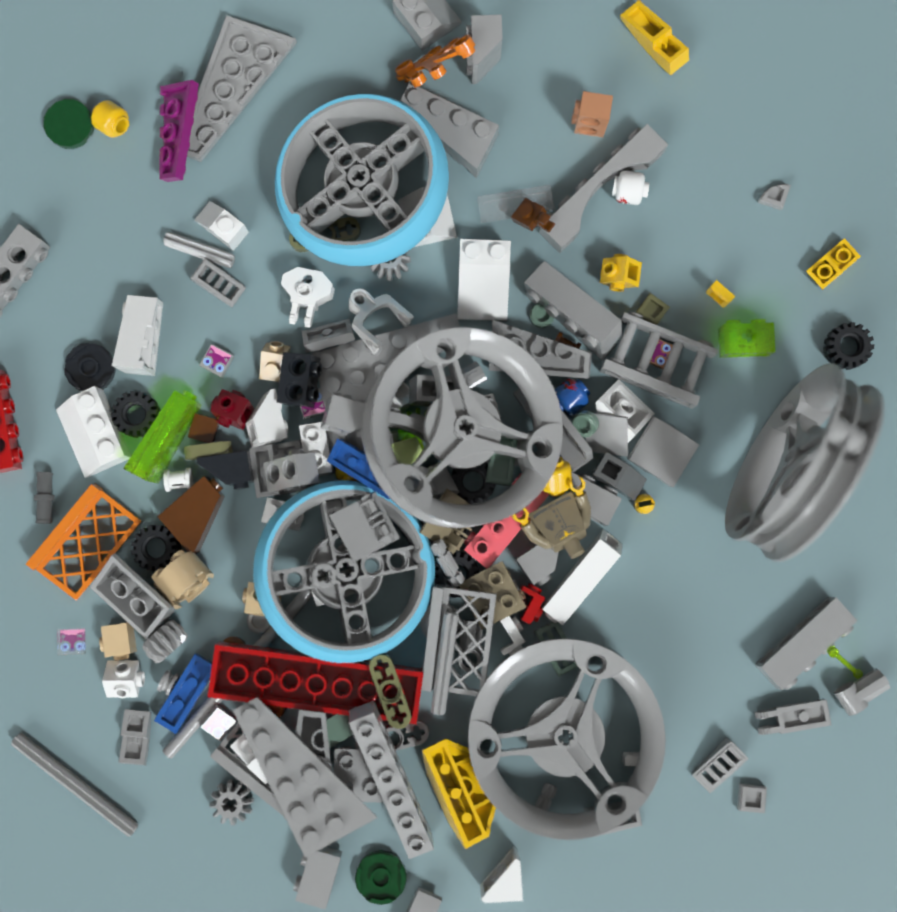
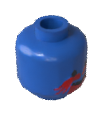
(572, 396)

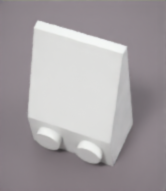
(483, 279)

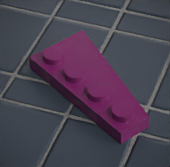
(178, 121)

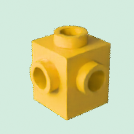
(620, 272)

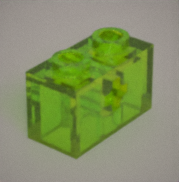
(734, 346)

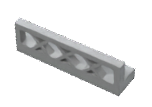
(574, 447)

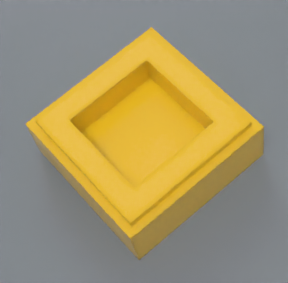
(720, 294)

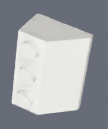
(91, 431)

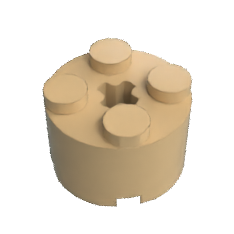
(182, 578)

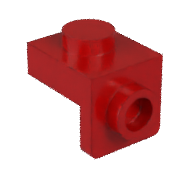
(533, 608)

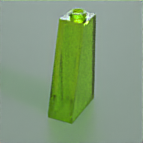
(163, 437)

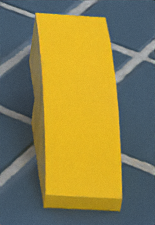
(655, 37)

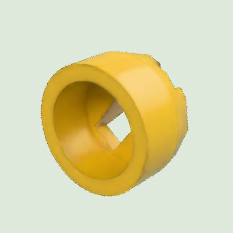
(645, 509)

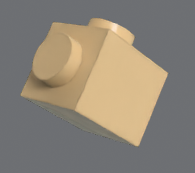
(118, 641)

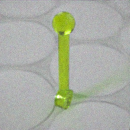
(834, 652)

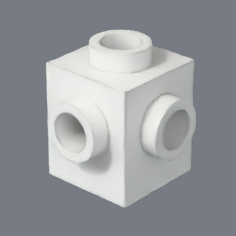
(123, 679)

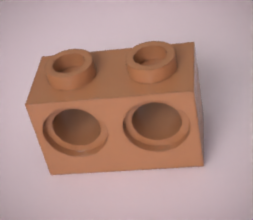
(592, 114)

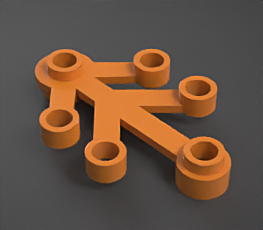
(409, 71)

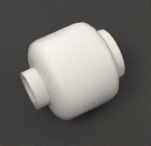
(630, 187)

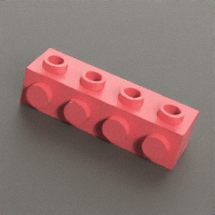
(496, 536)

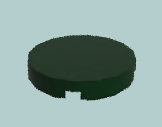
(68, 124)
(380, 877)

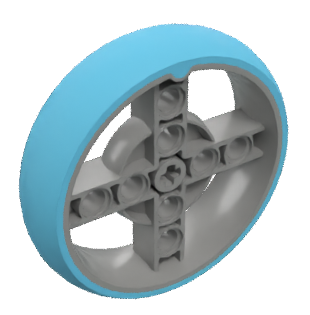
(321, 129)
(358, 643)

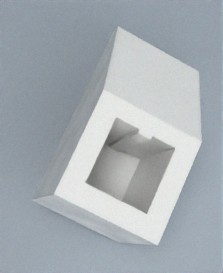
(266, 422)

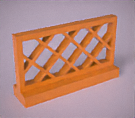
(64, 531)

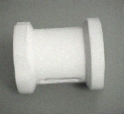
(178, 479)

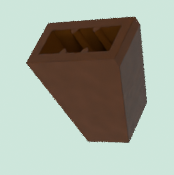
(194, 513)

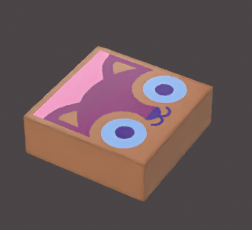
(661, 354)

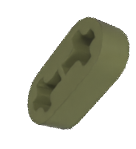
(207, 449)

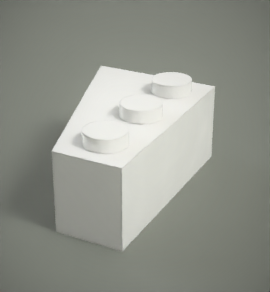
(139, 336)

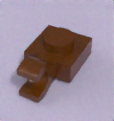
(531, 215)

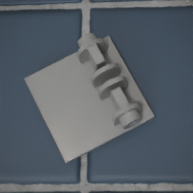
(364, 527)
(355, 774)

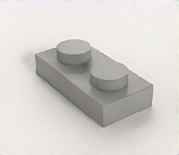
(328, 335)

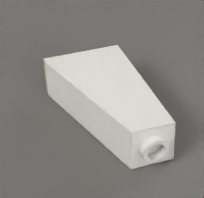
(583, 577)

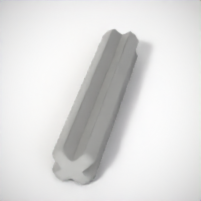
(199, 249)

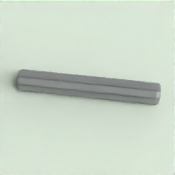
(444, 663)

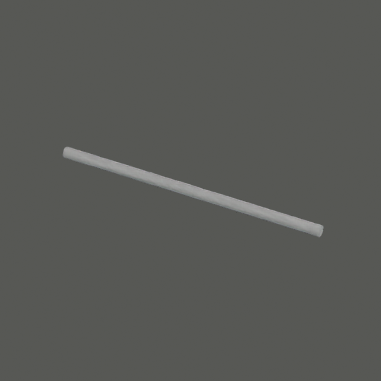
(264, 641)

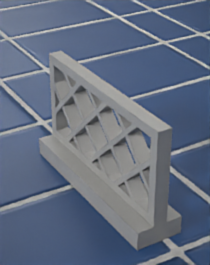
(439, 606)
(240, 770)

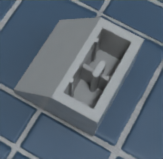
(487, 36)

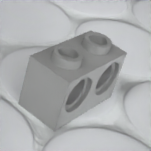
(291, 471)

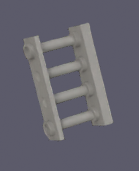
(639, 375)

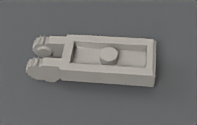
(796, 717)

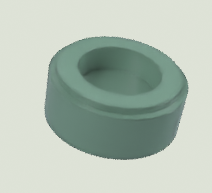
(540, 317)
(586, 423)

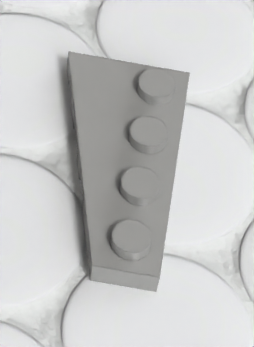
(551, 355)

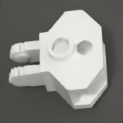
(306, 295)

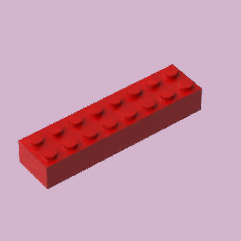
(305, 682)

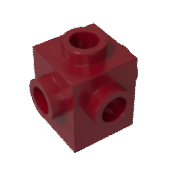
(231, 409)

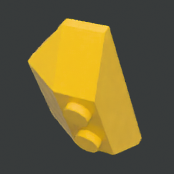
(458, 791)

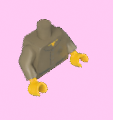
(560, 522)

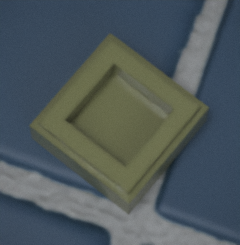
(652, 309)

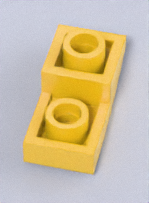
(833, 263)

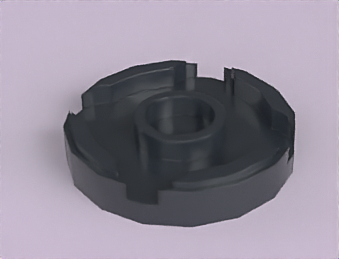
(89, 367)

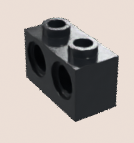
(292, 380)

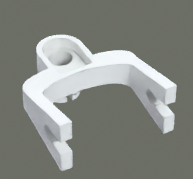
(366, 307)

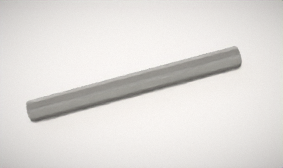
(74, 784)

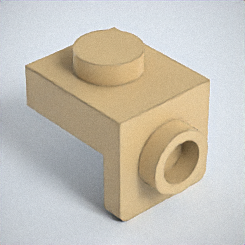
(271, 360)

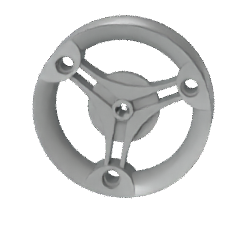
(467, 409)
(798, 470)
(582, 749)

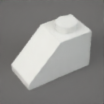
(222, 225)

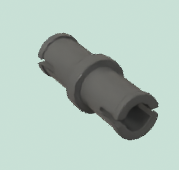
(44, 498)

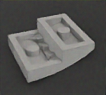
(663, 451)
(264, 454)

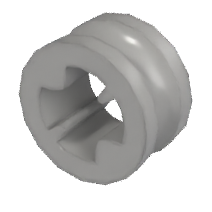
(324, 567)
(168, 682)

